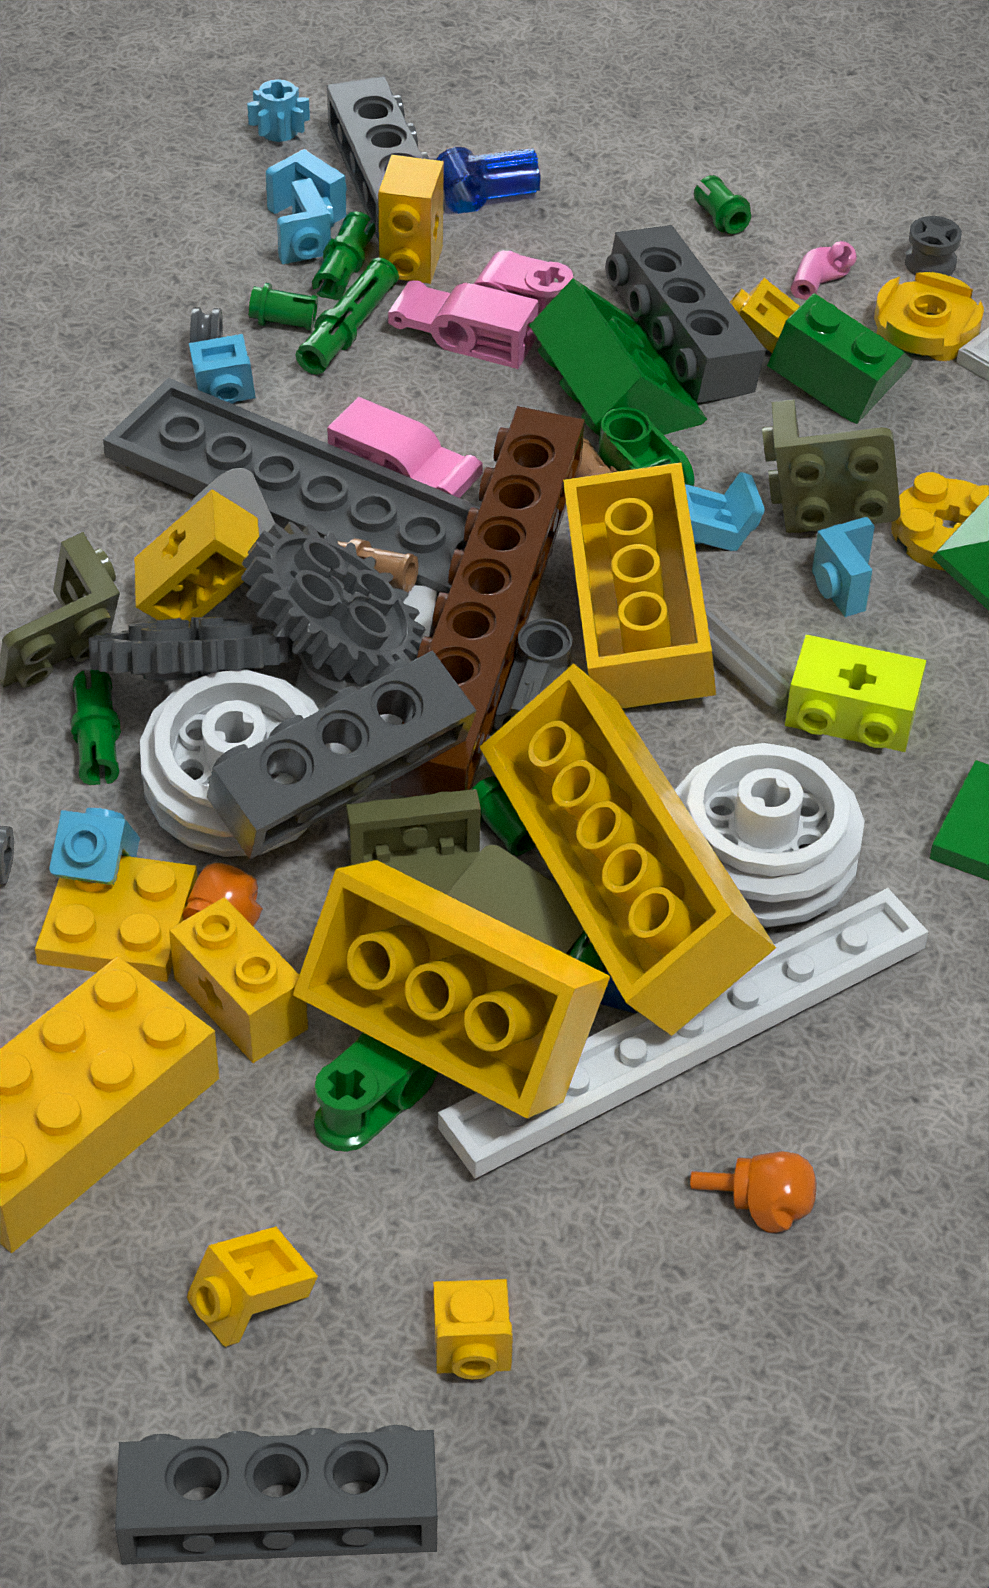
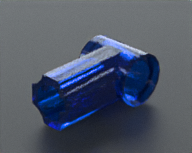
(474, 179)

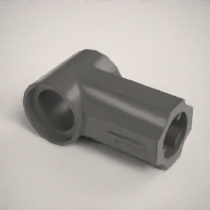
(540, 659)

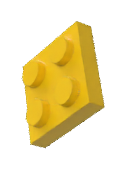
(129, 919)

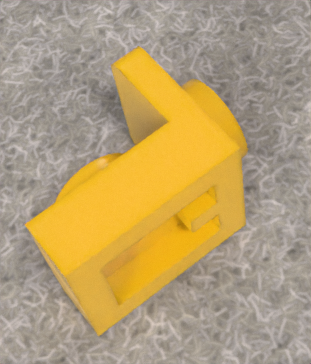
(764, 311)
(247, 1278)
(472, 1327)

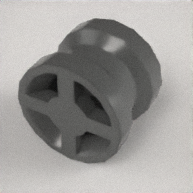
(933, 245)

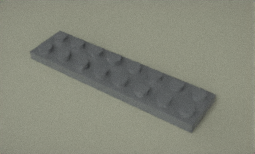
(196, 437)

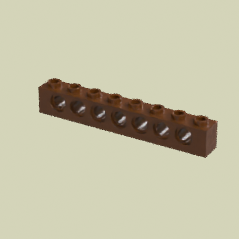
(497, 580)

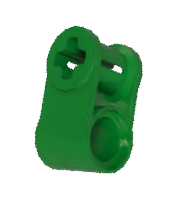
(633, 442)
(366, 1092)

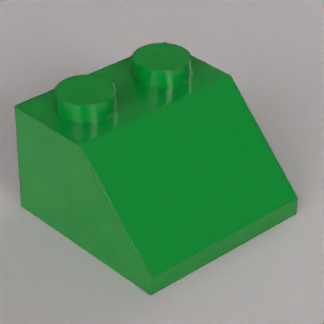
(837, 359)

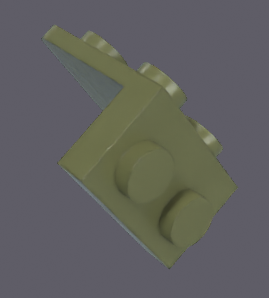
(830, 475)
(88, 609)
(418, 835)
(518, 897)

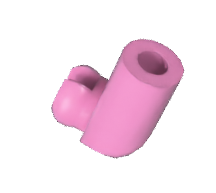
(822, 266)

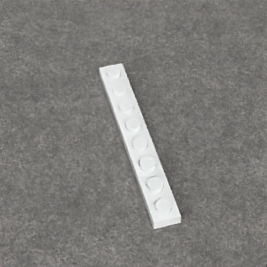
(641, 1055)

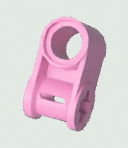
(525, 277)

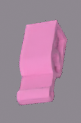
(470, 320)
(402, 447)

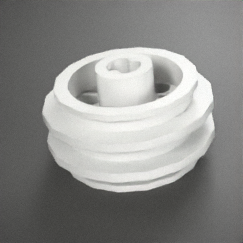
(193, 731)
(755, 814)

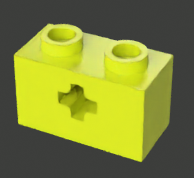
(855, 693)

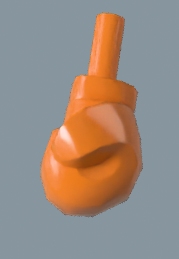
(225, 881)
(771, 1185)

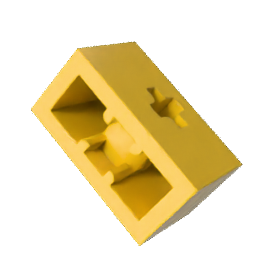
(411, 216)
(195, 560)
(238, 979)

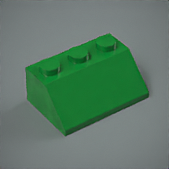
(610, 361)

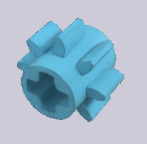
(278, 110)

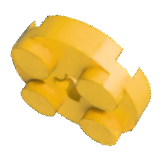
(903, 316)
(925, 508)

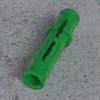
(321, 346)

